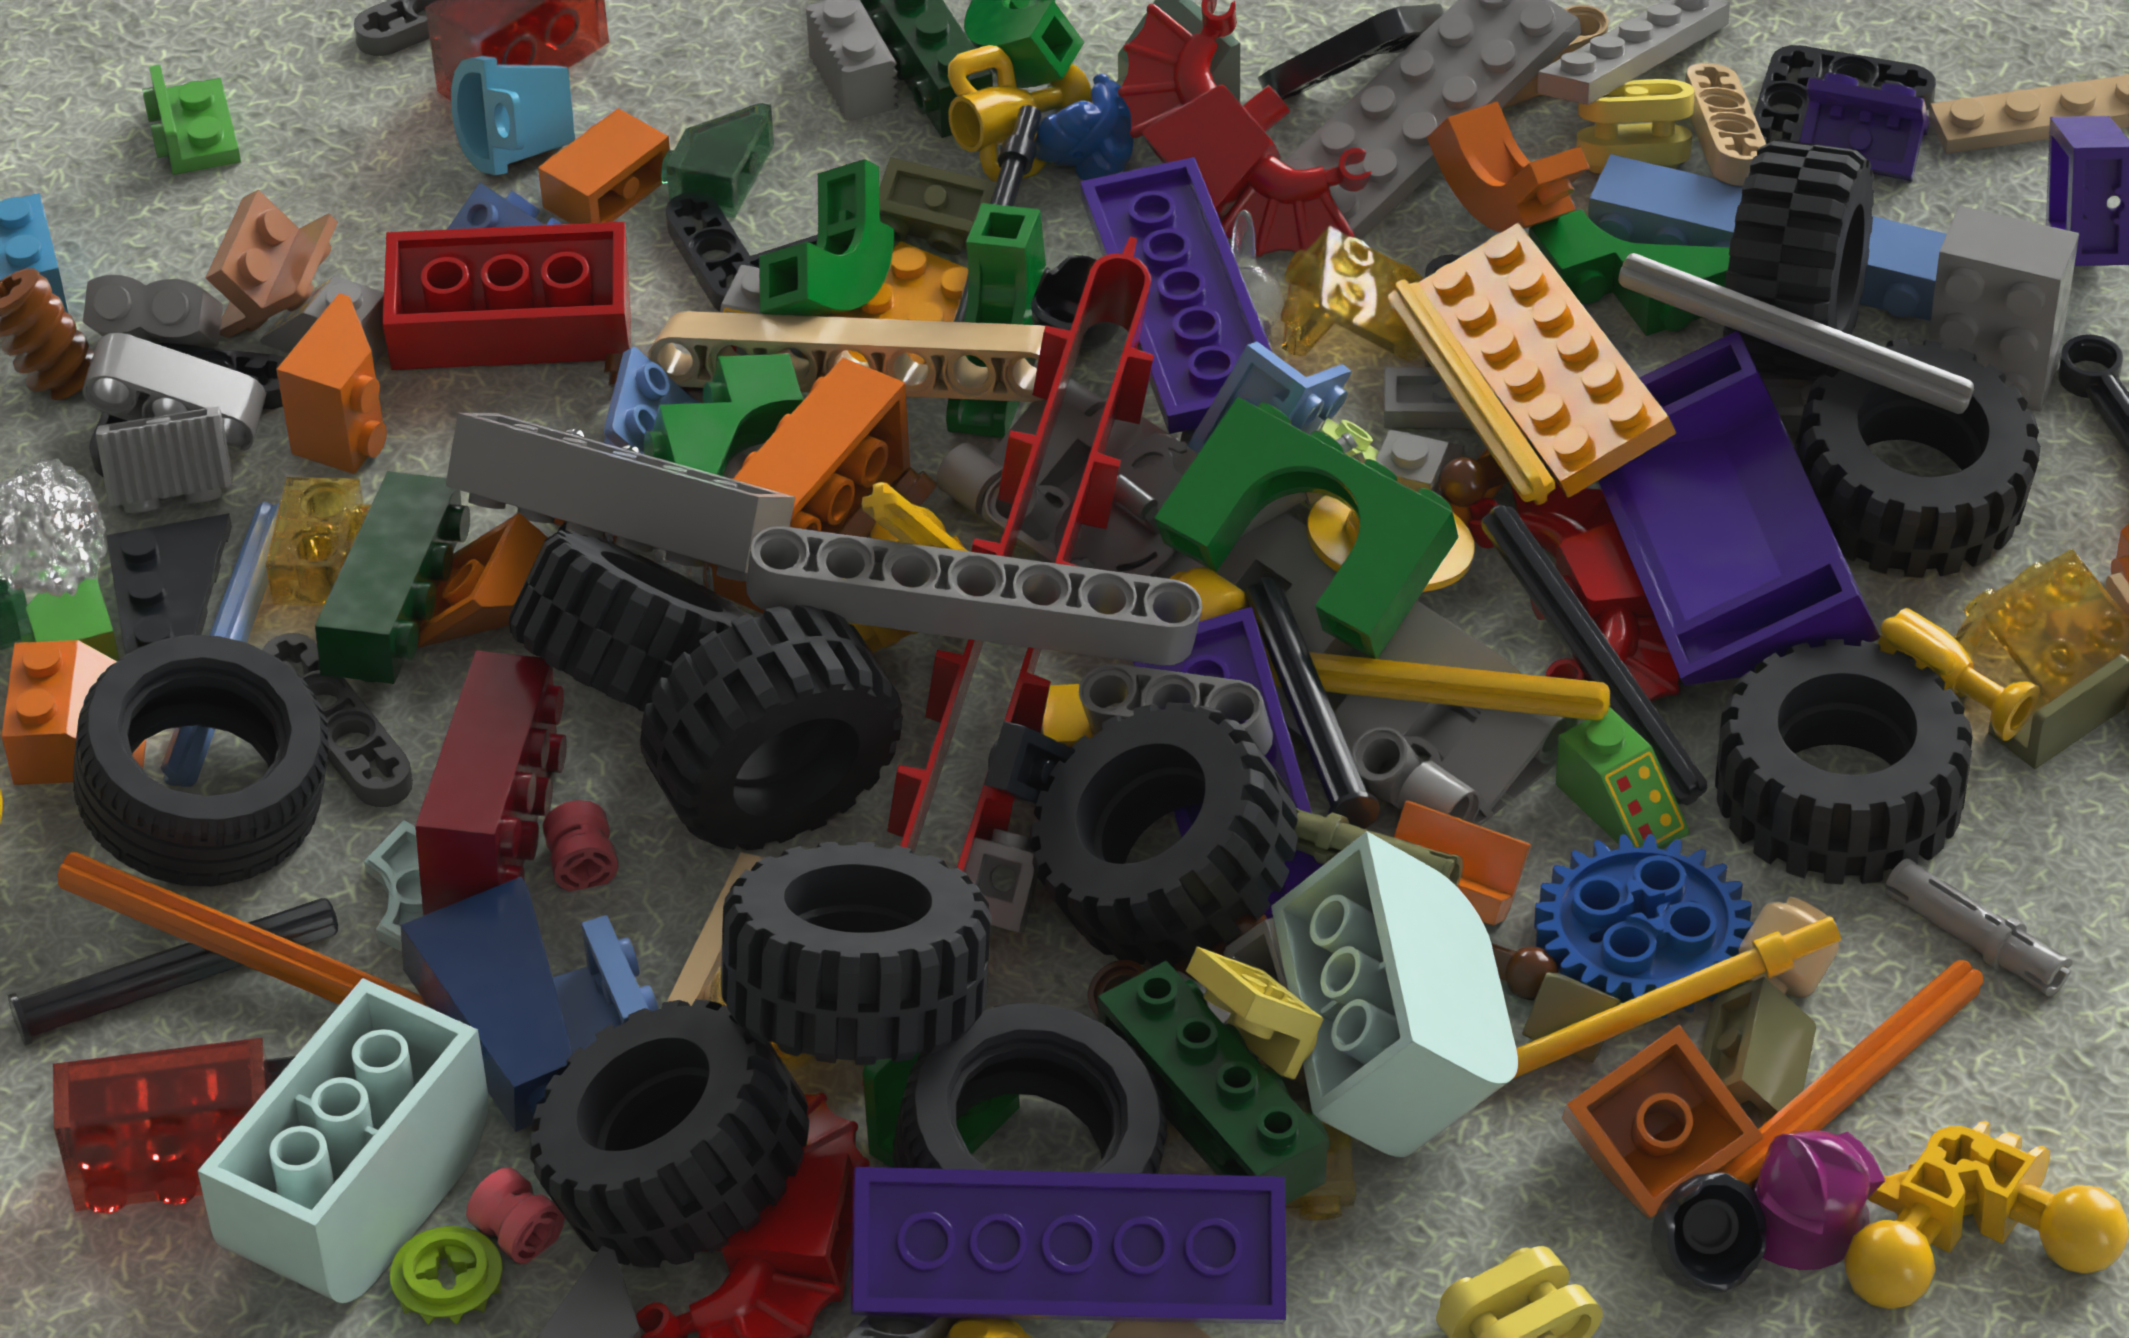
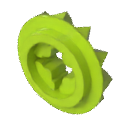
(472, 1259)

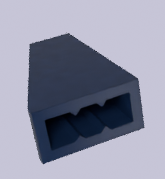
(491, 971)

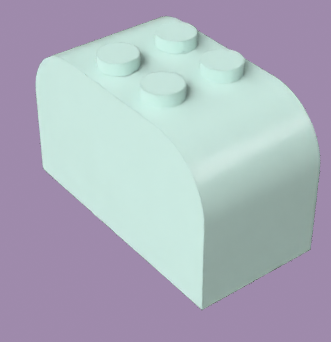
(1403, 992)
(351, 1144)

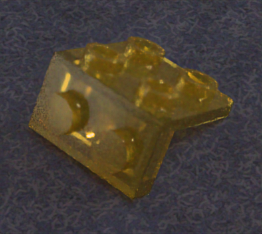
(1346, 286)
(2050, 622)

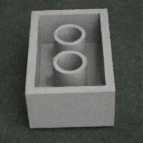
(2005, 296)

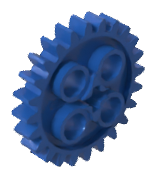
(1639, 917)

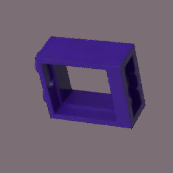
(2084, 170)

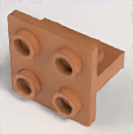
(266, 263)

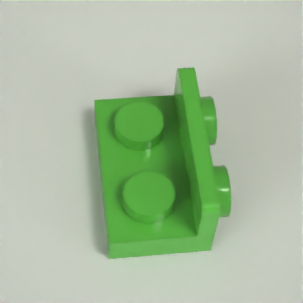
(193, 123)

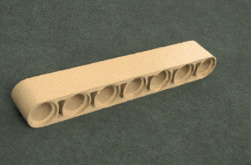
(879, 340)

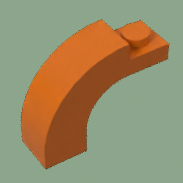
(1495, 176)

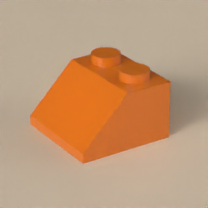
(333, 392)
(44, 708)
(1660, 1121)

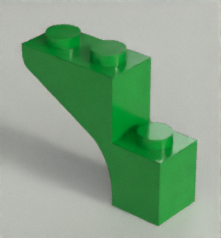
(1592, 261)
(1003, 276)
(736, 413)

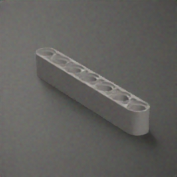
(1075, 613)

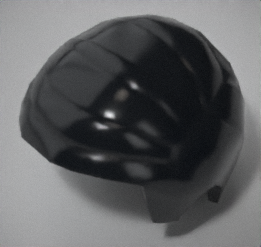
(1059, 298)
(1709, 1233)

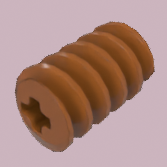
(42, 335)

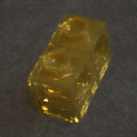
(313, 537)

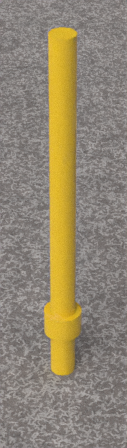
(1769, 956)

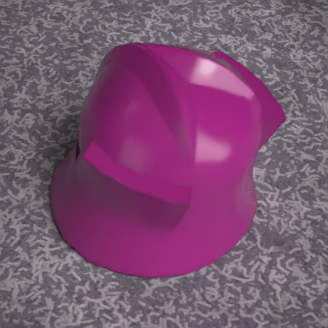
(1815, 1196)

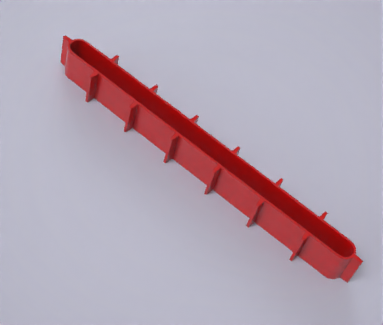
(1113, 294)

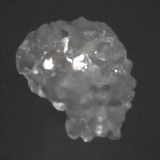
(49, 529)

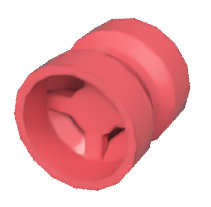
(583, 854)
(509, 1210)

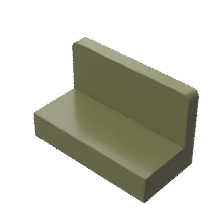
(2071, 715)
(1759, 1045)

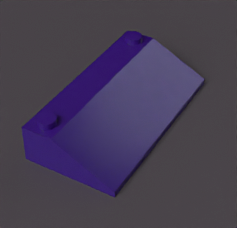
(1730, 525)

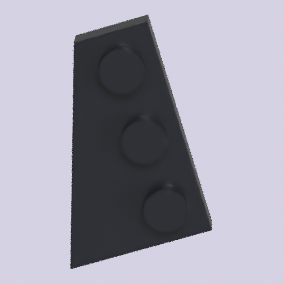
(166, 577)

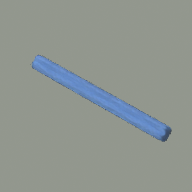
(233, 621)

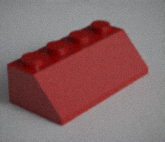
(506, 295)

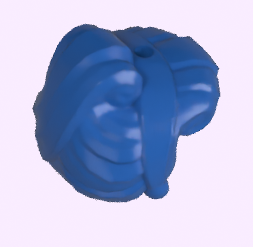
(1089, 134)

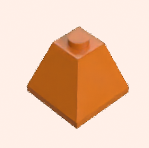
(483, 582)

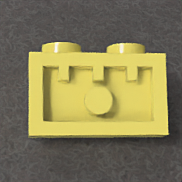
(1264, 1012)

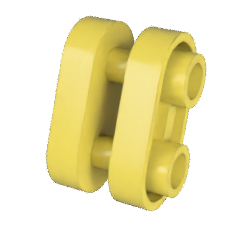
(1634, 102)
(1519, 1300)

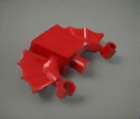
(1189, 116)
(1603, 578)
(792, 1257)

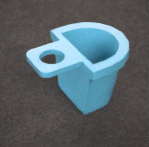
(509, 111)

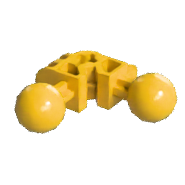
(1998, 1184)

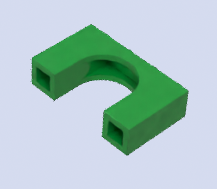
(1262, 457)

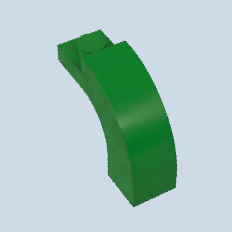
(1030, 33)
(849, 253)

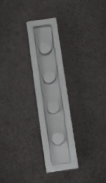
(1631, 49)

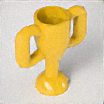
(988, 115)
(1948, 659)

